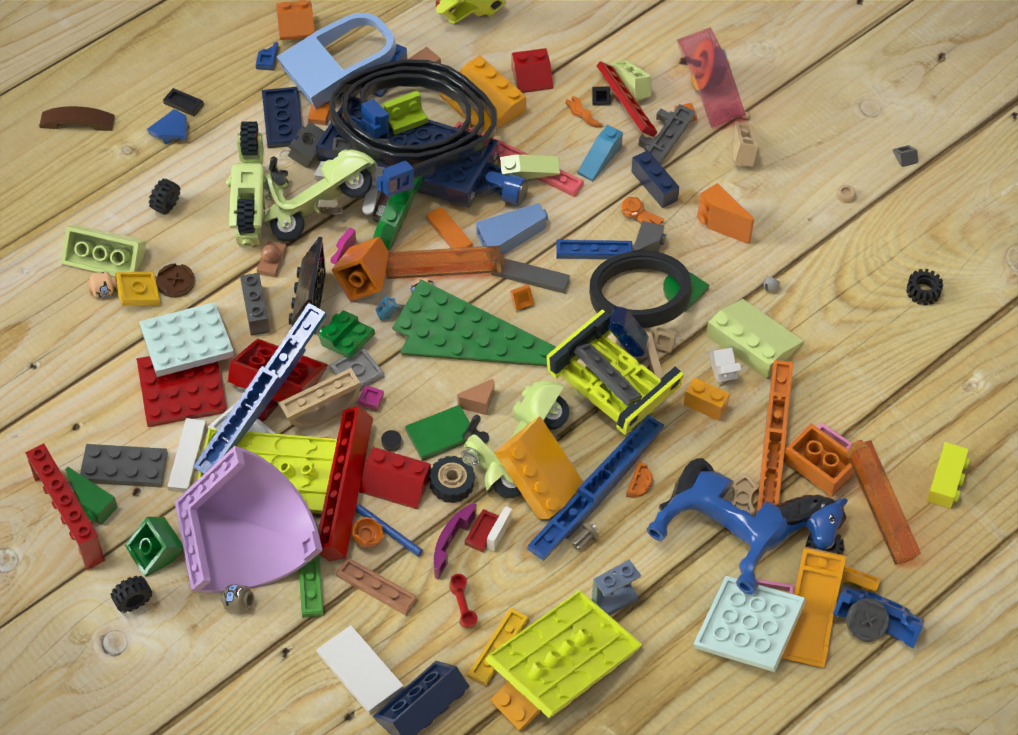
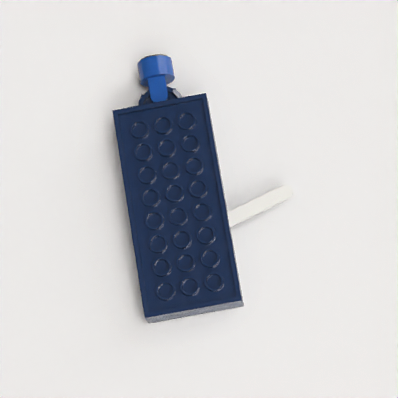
(454, 183)

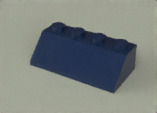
(422, 700)

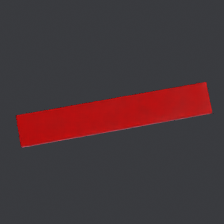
(627, 99)

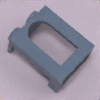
(615, 591)

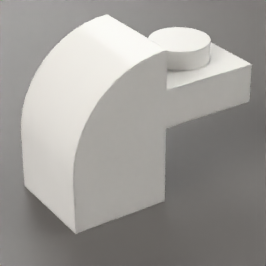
(724, 364)

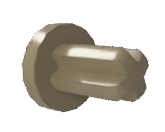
(588, 533)

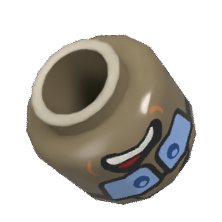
(237, 598)

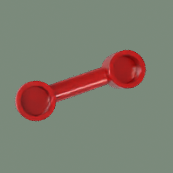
(457, 587)

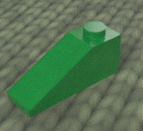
(94, 500)

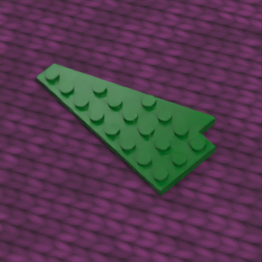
(454, 329)

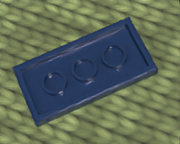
(281, 116)

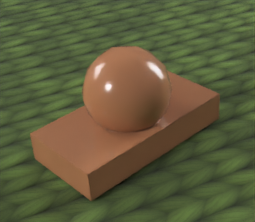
(271, 258)

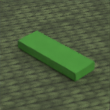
(311, 589)

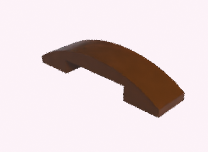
(77, 115)

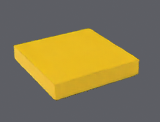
(137, 289)

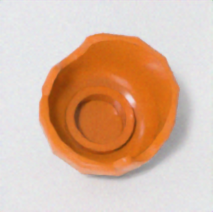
(367, 533)

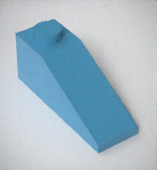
(601, 152)

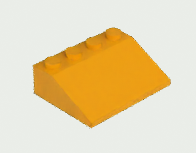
(502, 93)
(539, 469)

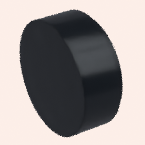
(391, 440)

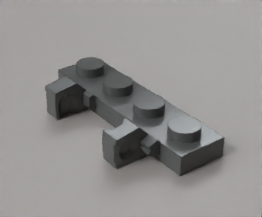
(674, 126)

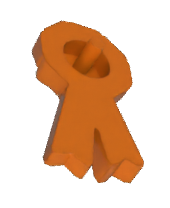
(634, 208)

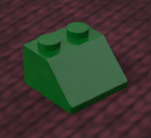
(154, 545)

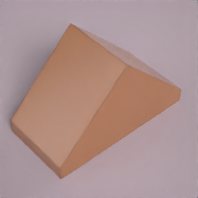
(477, 398)

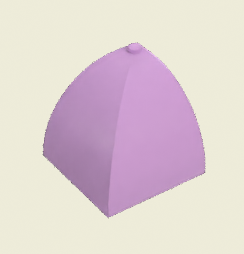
(244, 525)

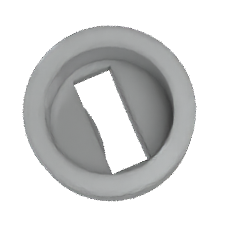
(771, 284)

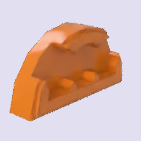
(640, 482)

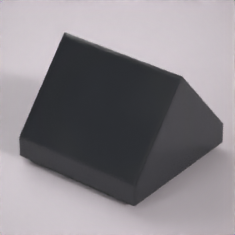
(601, 95)

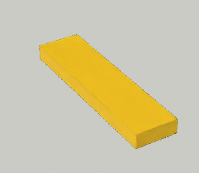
(509, 627)

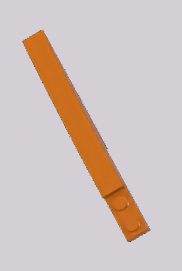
(775, 433)

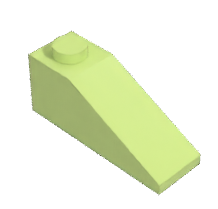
(634, 78)
(530, 166)

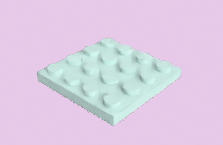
(186, 339)
(750, 626)

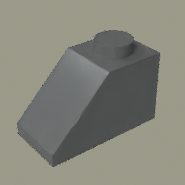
(650, 237)

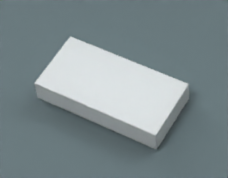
(499, 528)

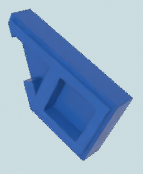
(267, 58)

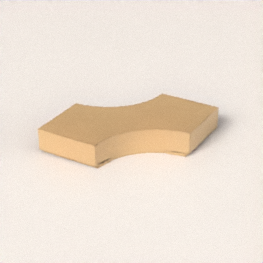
(743, 491)

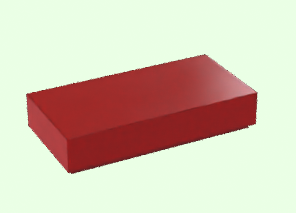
(481, 529)

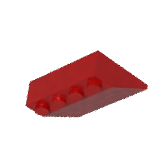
(258, 353)

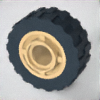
(451, 468)

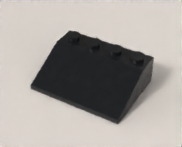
(311, 281)

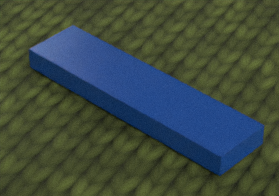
(591, 249)

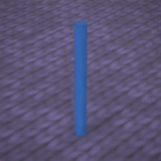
(390, 531)

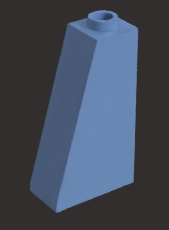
(512, 227)

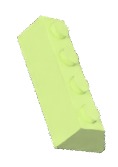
(102, 250)

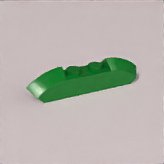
(395, 214)

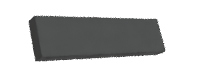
(534, 276)
(608, 374)

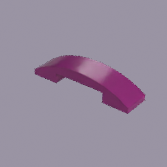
(463, 520)

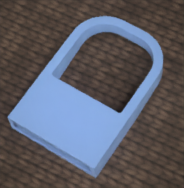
(317, 71)

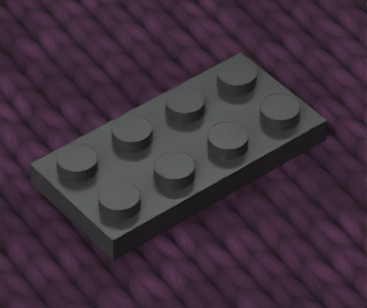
(124, 465)

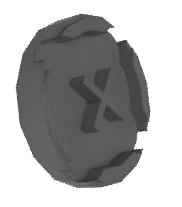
(867, 619)

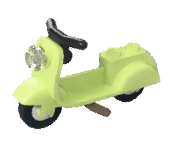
(345, 174)
(539, 400)

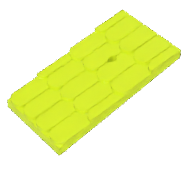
(300, 458)
(563, 653)

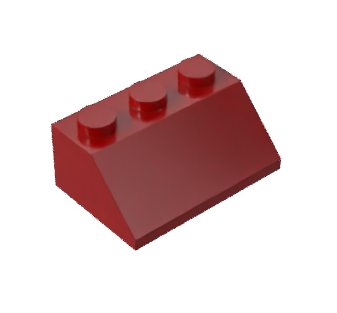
(395, 478)

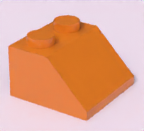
(295, 19)

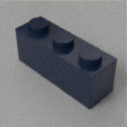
(655, 179)

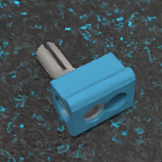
(387, 308)

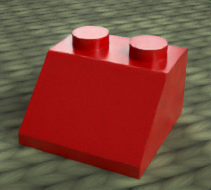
(532, 70)

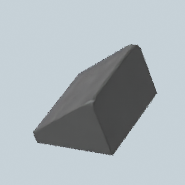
(906, 155)

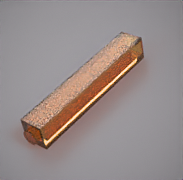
(444, 262)
(883, 502)

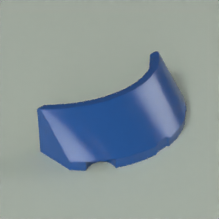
(902, 622)

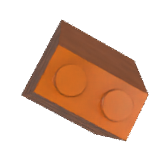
(362, 269)

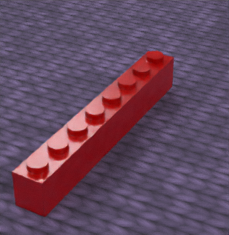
(344, 483)

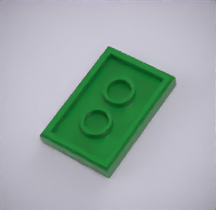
(438, 432)

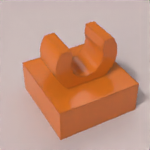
(522, 297)

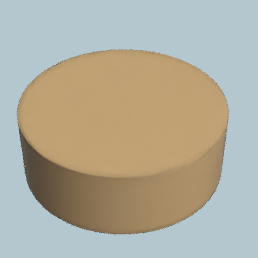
(846, 193)

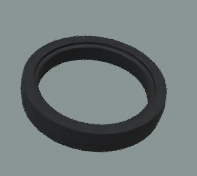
(643, 260)

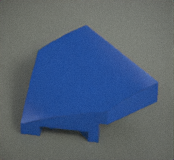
(170, 127)

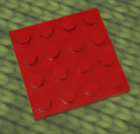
(181, 394)

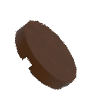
(175, 280)

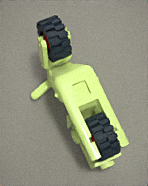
(246, 184)

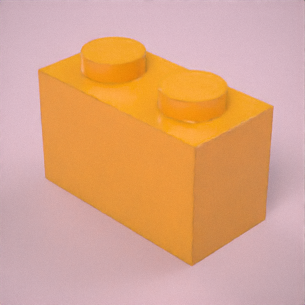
(706, 399)

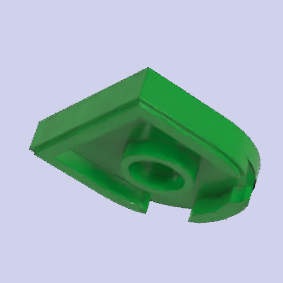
(671, 288)

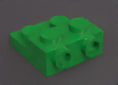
(345, 334)

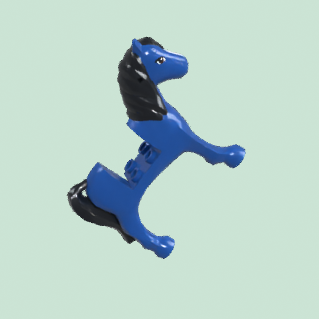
(704, 490)

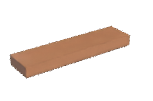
(376, 586)

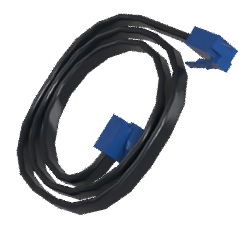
(410, 160)

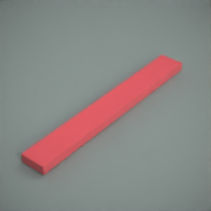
(564, 182)

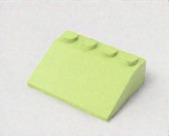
(753, 336)

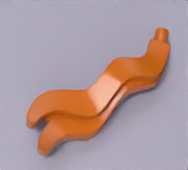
(577, 110)

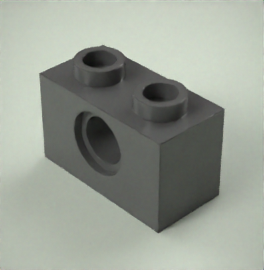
(302, 152)

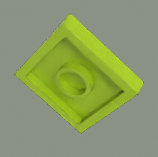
(405, 112)

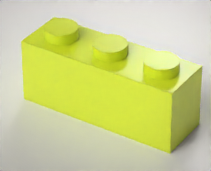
(948, 475)

